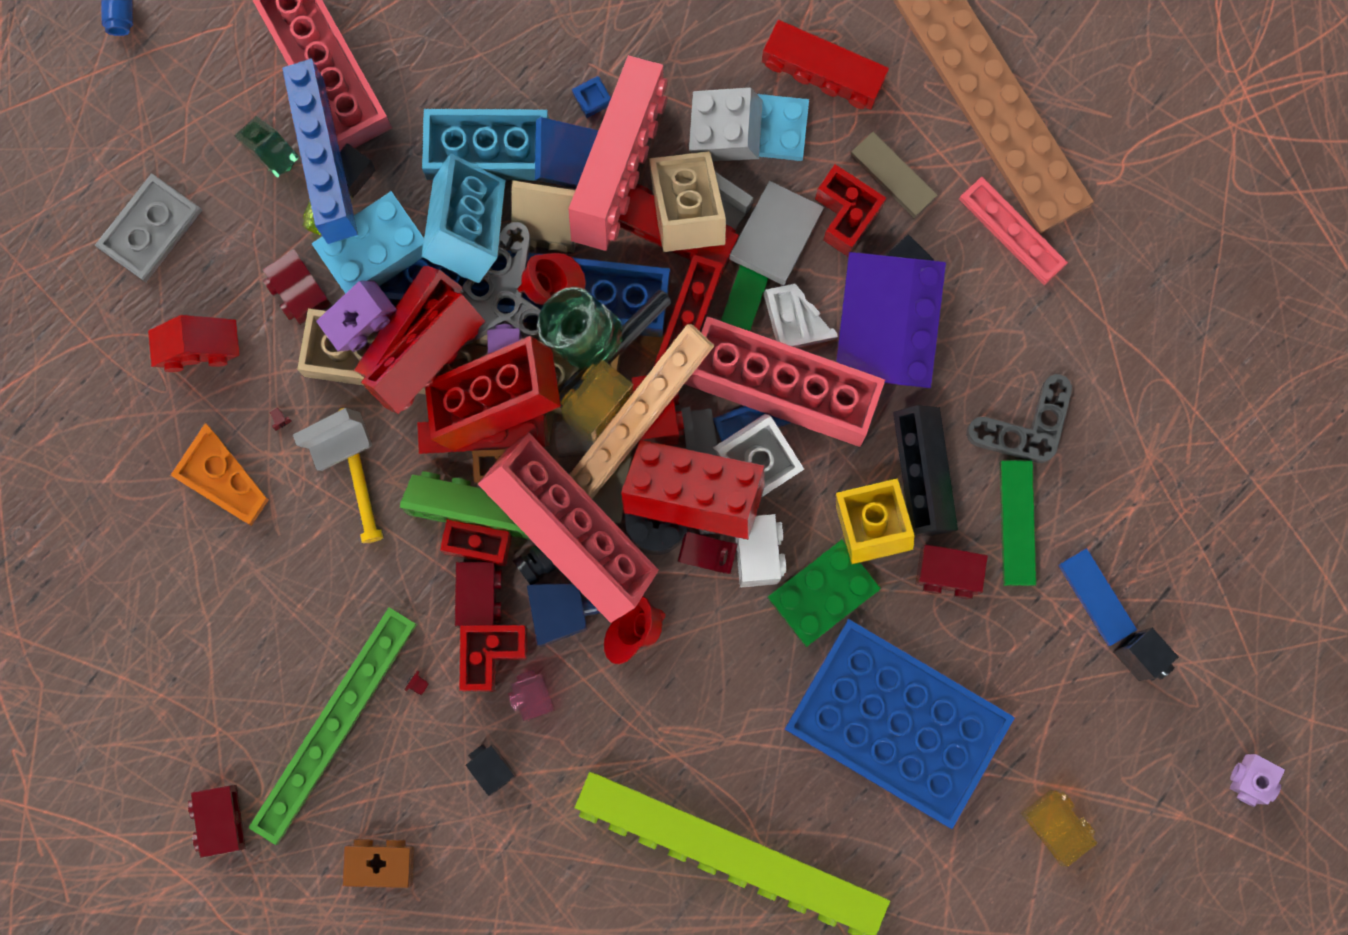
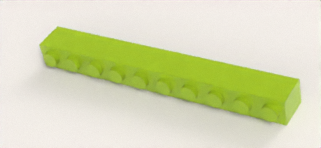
(732, 854)

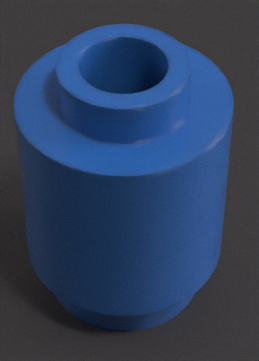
(117, 16)

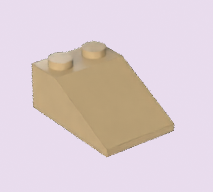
(687, 201)
(544, 214)

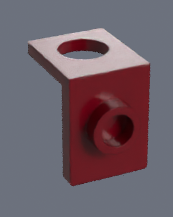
(707, 553)

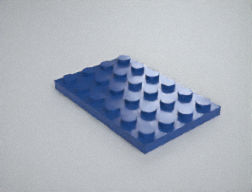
(899, 723)

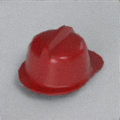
(548, 275)
(633, 631)

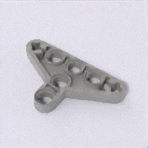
(504, 285)

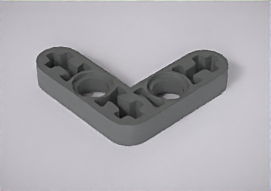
(1038, 430)

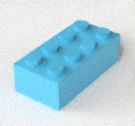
(488, 138)
(464, 218)

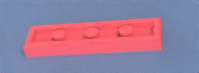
(1013, 231)

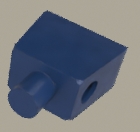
(558, 611)

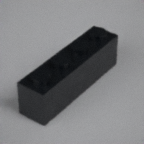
(925, 470)

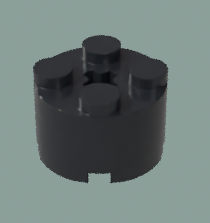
(654, 540)

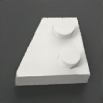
(794, 318)

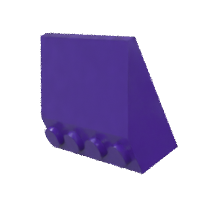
(891, 317)

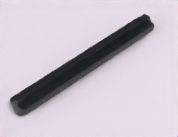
(631, 330)

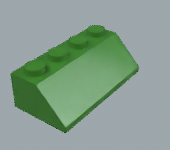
(456, 501)

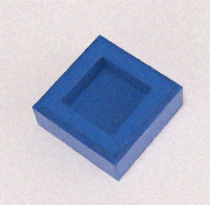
(592, 96)

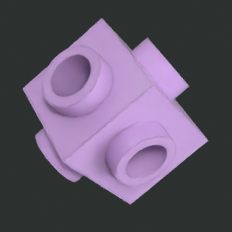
(1256, 780)

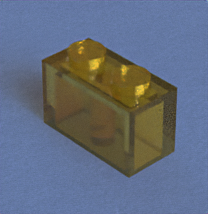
(1059, 827)

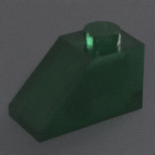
(267, 146)

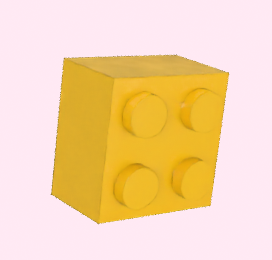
(874, 521)

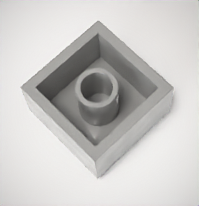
(726, 124)

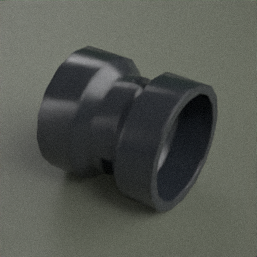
(534, 565)

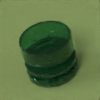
(579, 328)

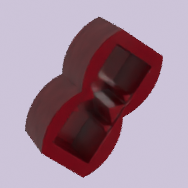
(295, 286)

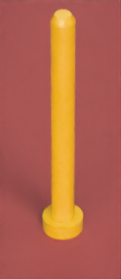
(370, 533)

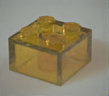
(596, 400)

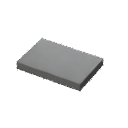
(148, 227)
(776, 233)

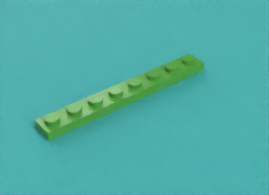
(332, 726)

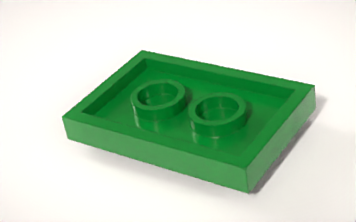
(823, 593)

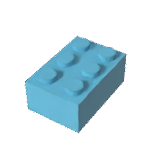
(381, 250)

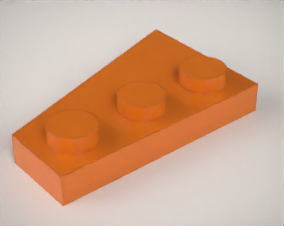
(219, 477)

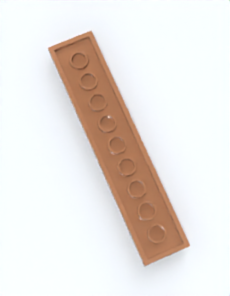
(997, 110)

